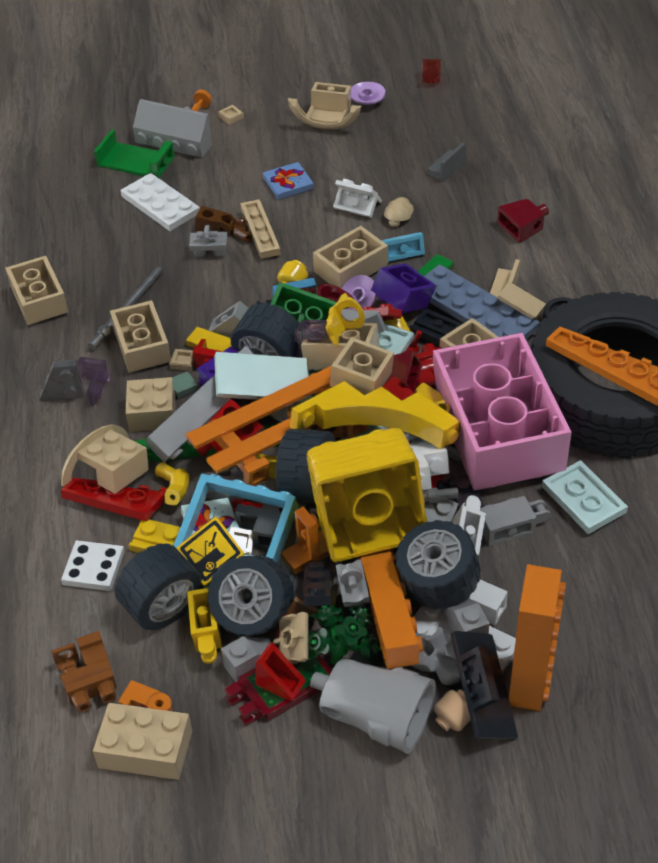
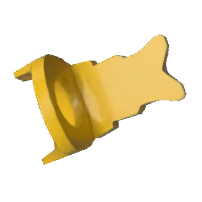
(337, 323)

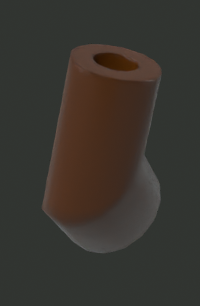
(239, 230)

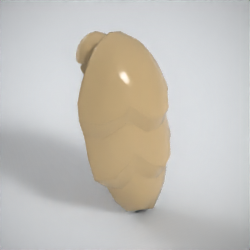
(398, 210)

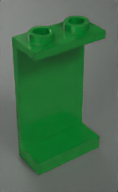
(131, 158)

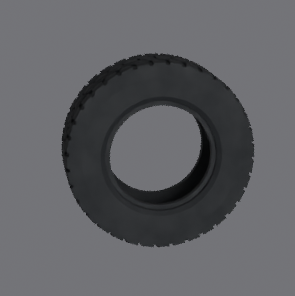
(599, 416)

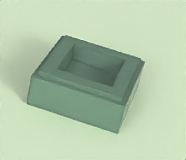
(184, 384)

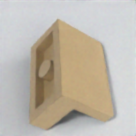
(504, 276)
(521, 301)

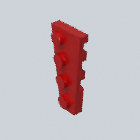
(131, 502)

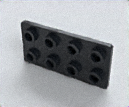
(483, 686)

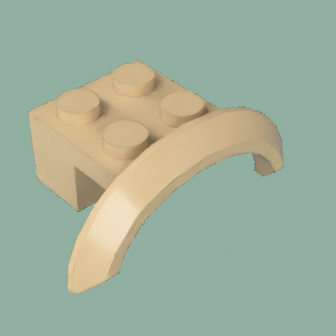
(328, 107)
(112, 455)

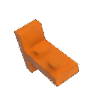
(310, 544)

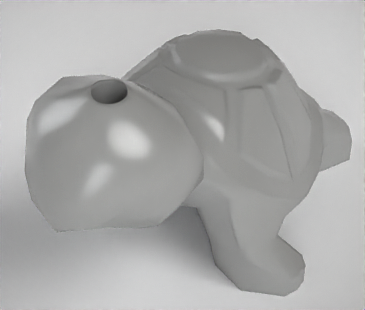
(435, 660)

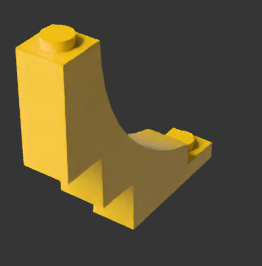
(348, 406)

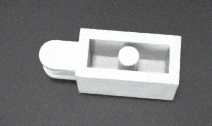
(471, 520)

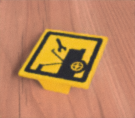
(210, 549)

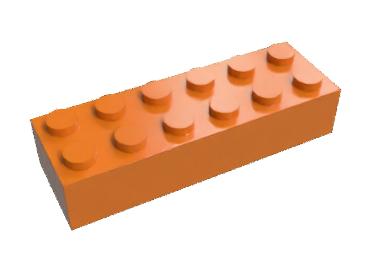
(536, 637)

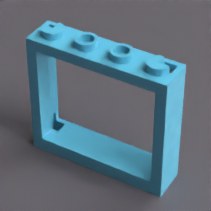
(241, 489)

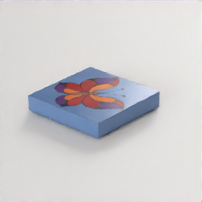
(288, 180)

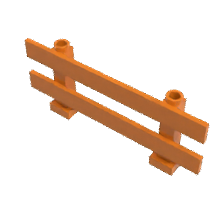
(243, 452)

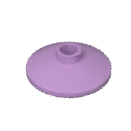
(367, 93)
(359, 287)

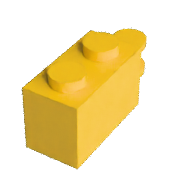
(203, 627)

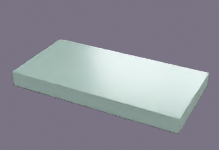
(256, 375)

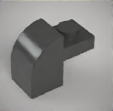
(260, 520)

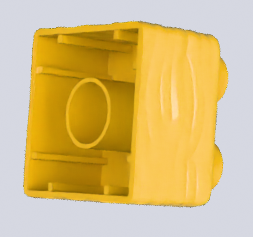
(366, 492)

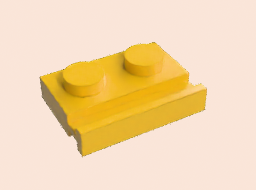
(152, 533)

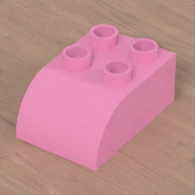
(504, 411)

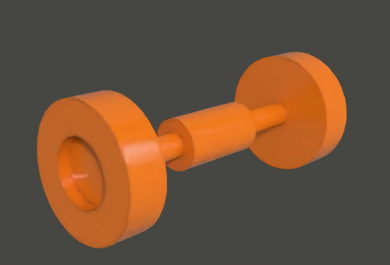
(201, 99)

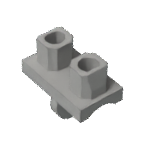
(208, 240)
(353, 584)

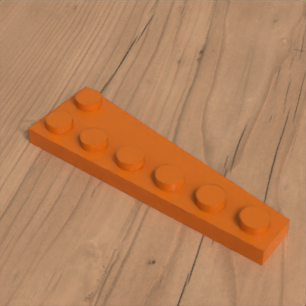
(617, 366)

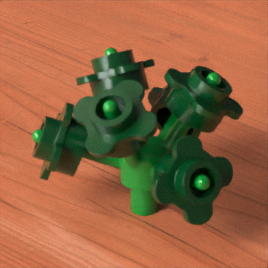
(343, 634)

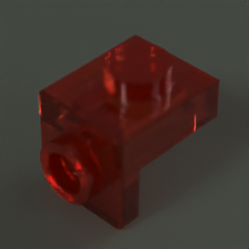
(431, 70)

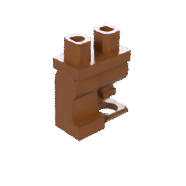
(90, 680)

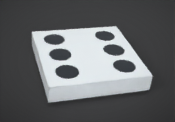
(92, 565)

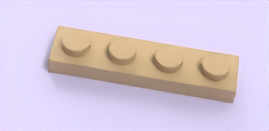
(260, 229)

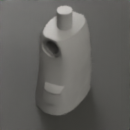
(378, 701)

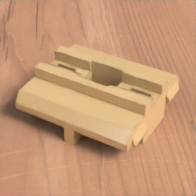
(294, 637)

